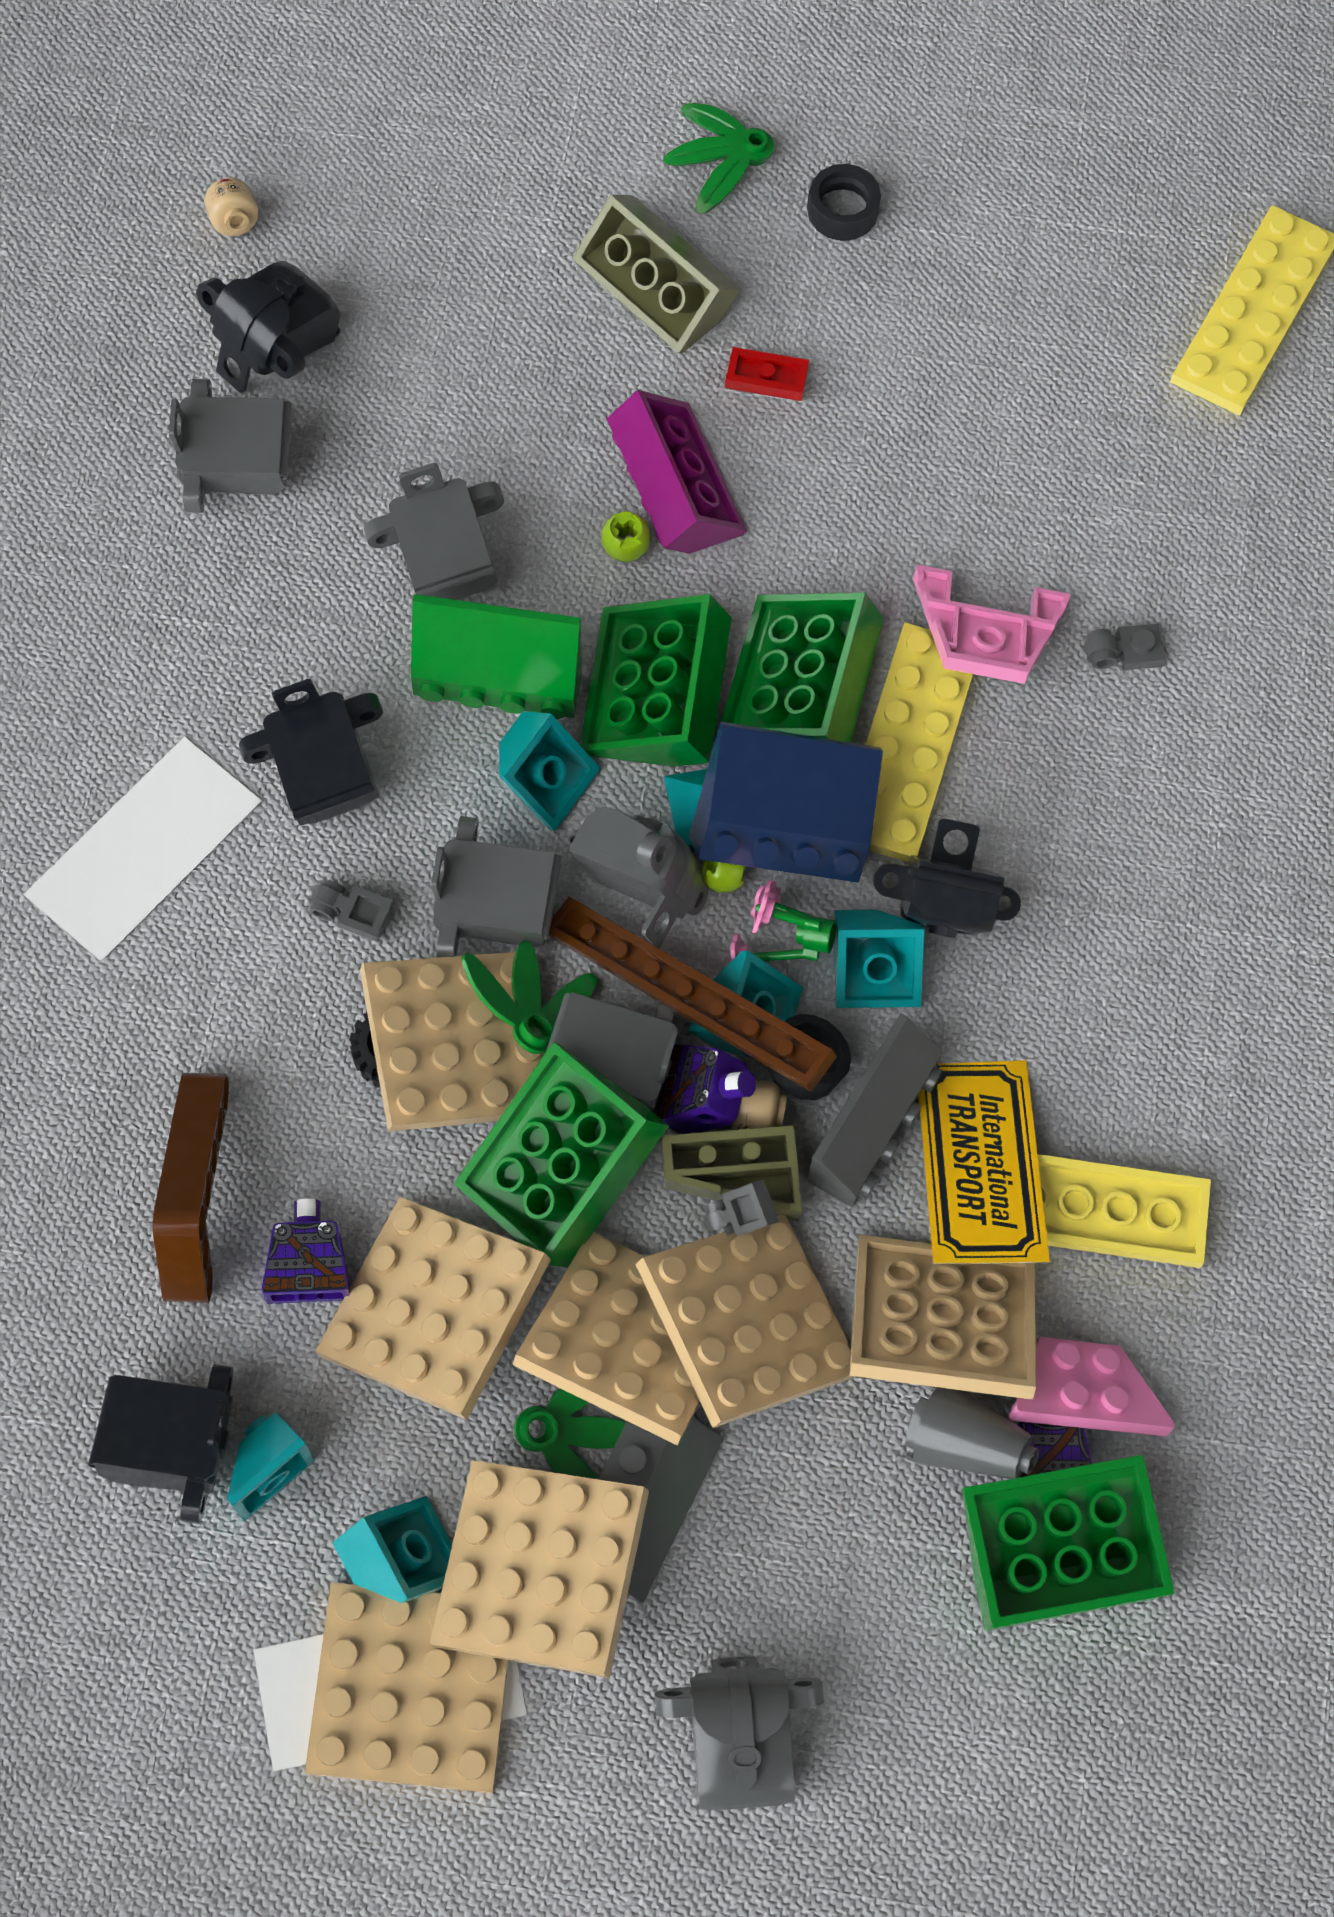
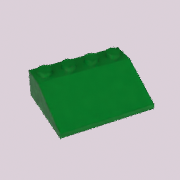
(495, 656)
(805, 664)
(657, 681)
(560, 1155)
(1065, 1543)

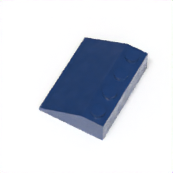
(787, 803)

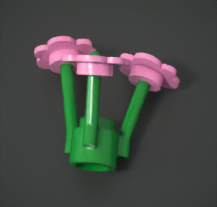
(812, 932)

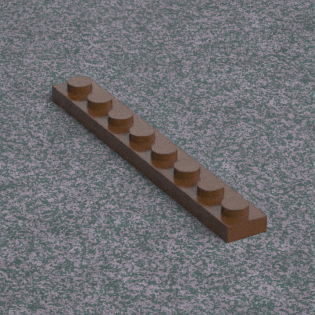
(692, 994)

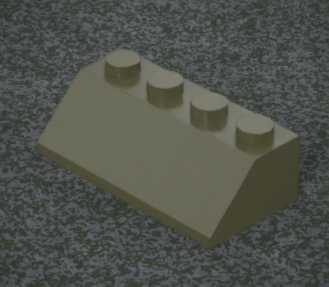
(655, 272)

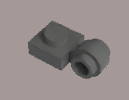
(1135, 646)
(361, 912)
(741, 1210)

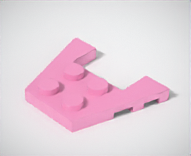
(985, 638)

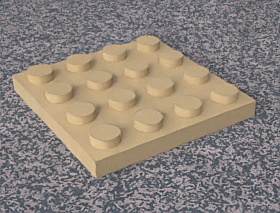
(439, 1045)
(433, 1307)
(747, 1320)
(943, 1321)
(610, 1344)
(540, 1568)
(399, 1705)

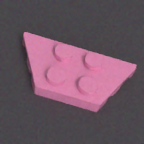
(1091, 1389)

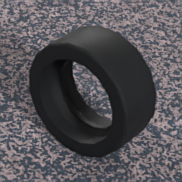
(848, 178)
(828, 1035)

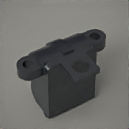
(268, 321)
(317, 750)
(946, 888)
(165, 1436)

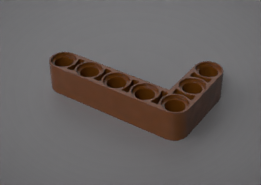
(187, 1187)

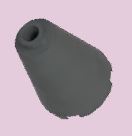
(968, 1436)

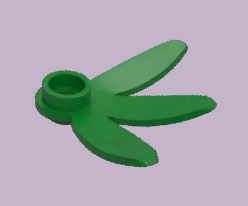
(734, 144)
(529, 1021)
(562, 1430)

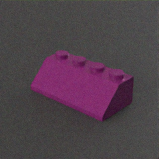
(675, 473)

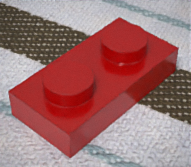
(767, 373)

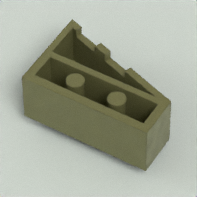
(726, 1160)

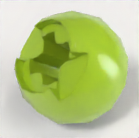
(621, 525)
(722, 876)

